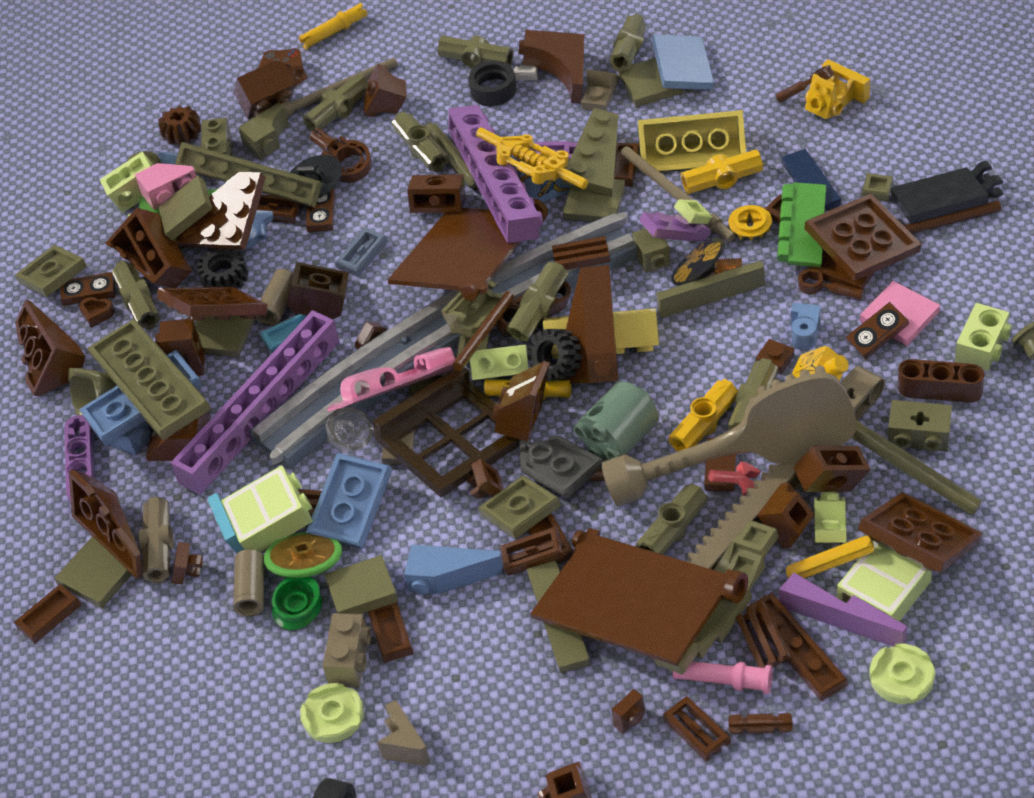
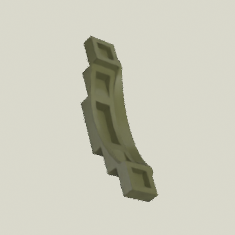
(744, 555)

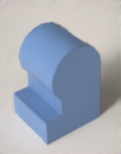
(805, 325)

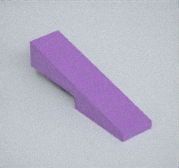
(854, 616)

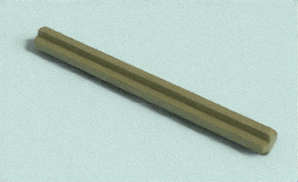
(916, 469)

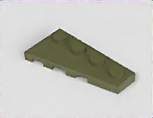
(596, 152)

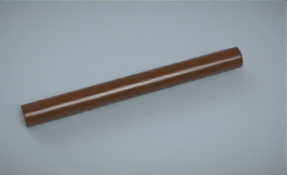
(989, 208)
(483, 331)

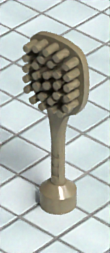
(776, 425)

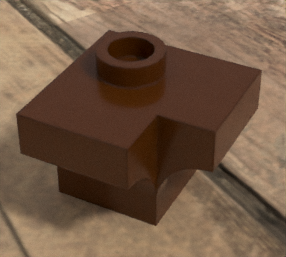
(384, 92)
(787, 514)
(566, 783)

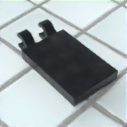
(946, 193)

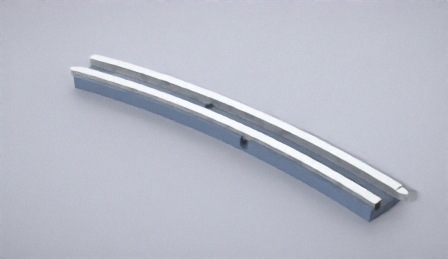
(301, 421)

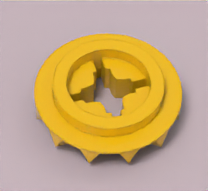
(760, 217)

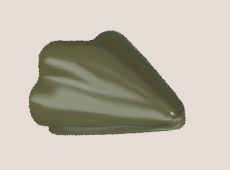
(87, 386)

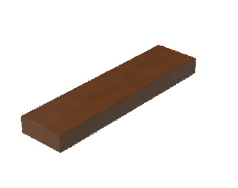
(806, 656)

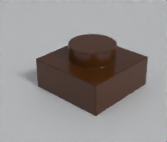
(778, 353)
(628, 711)

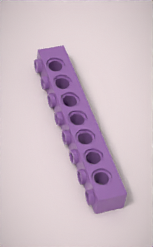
(497, 183)
(257, 398)

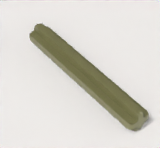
(454, 155)

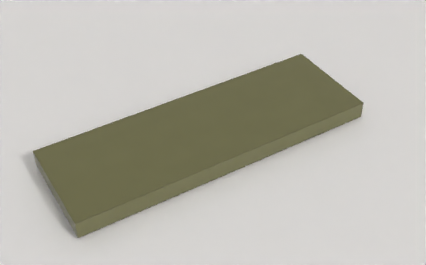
(149, 379)

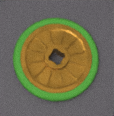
(302, 555)

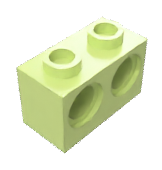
(122, 185)
(983, 336)
(499, 362)

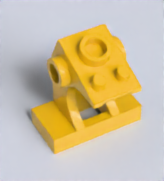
(830, 96)

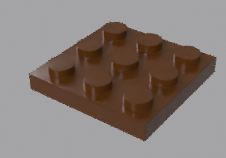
(862, 236)
(212, 301)
(920, 532)

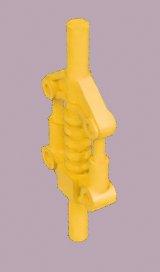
(541, 167)

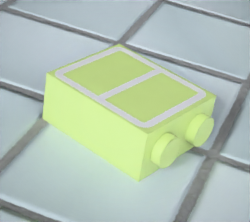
(267, 509)
(885, 581)

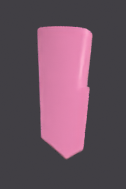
(425, 367)

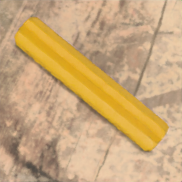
(832, 557)

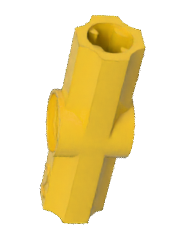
(722, 171)
(703, 415)

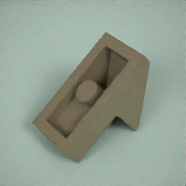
(599, 90)
(403, 742)

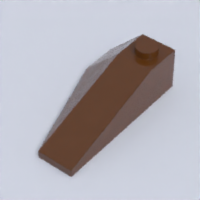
(46, 350)
(102, 517)

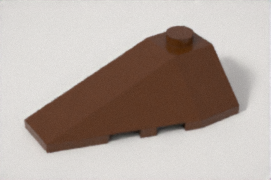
(593, 325)

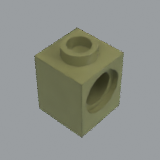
(651, 251)

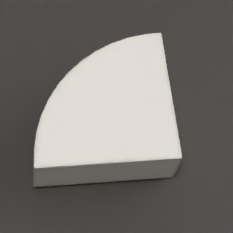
(525, 73)

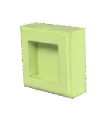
(693, 211)

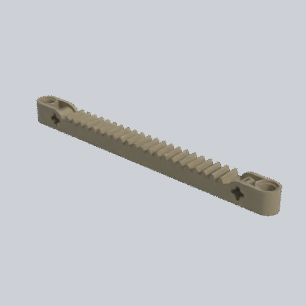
(863, 390)

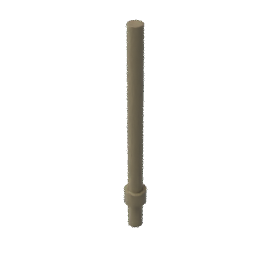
(291, 107)
(715, 223)

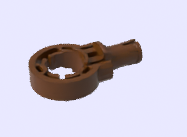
(342, 150)

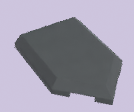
(558, 464)

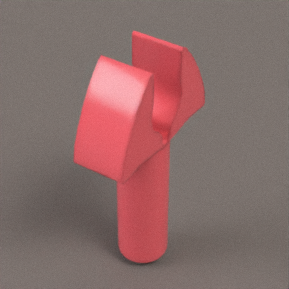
(741, 477)

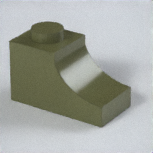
(262, 132)

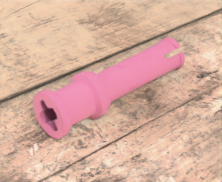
(739, 675)

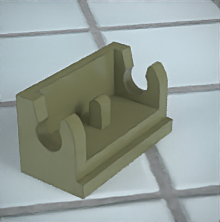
(467, 316)

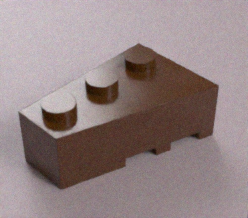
(147, 247)

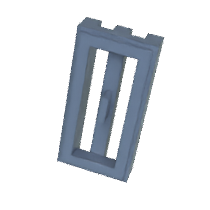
(365, 253)

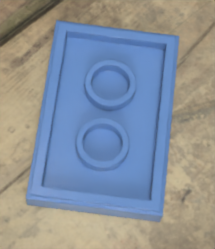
(682, 62)
(349, 500)

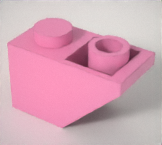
(163, 181)

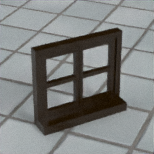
(426, 407)

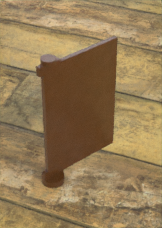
(459, 253)
(635, 597)

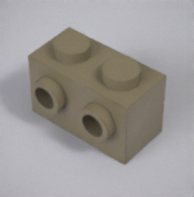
(346, 649)

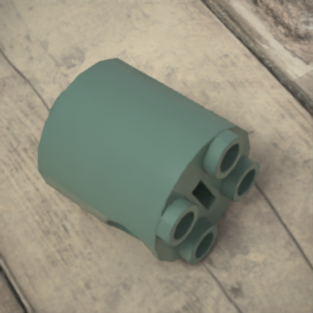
(617, 421)

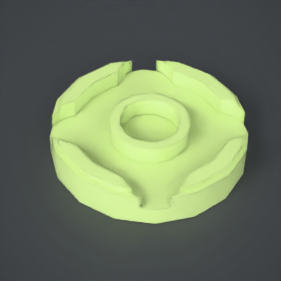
(902, 673)
(332, 713)

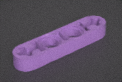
(72, 441)

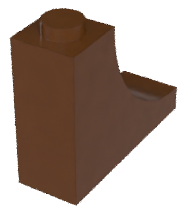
(557, 54)

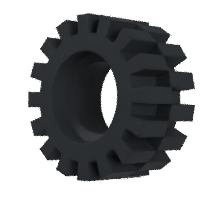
(219, 260)
(567, 352)

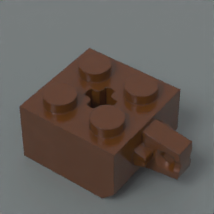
(267, 87)

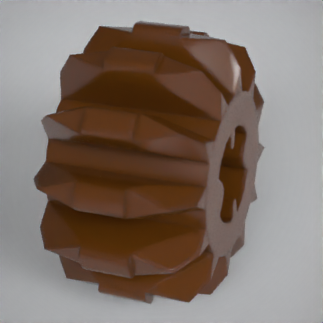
(179, 125)

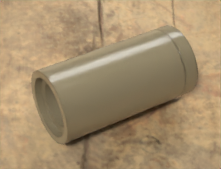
(276, 297)
(248, 583)

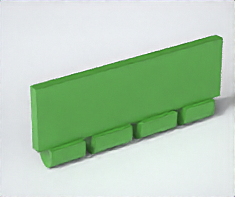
(798, 205)

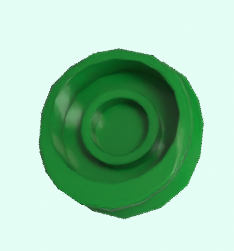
(296, 602)

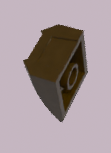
(317, 290)

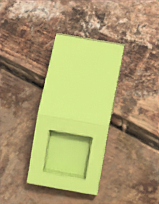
(830, 518)

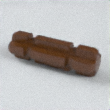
(760, 723)

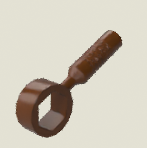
(824, 72)
(834, 287)

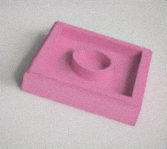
(912, 305)

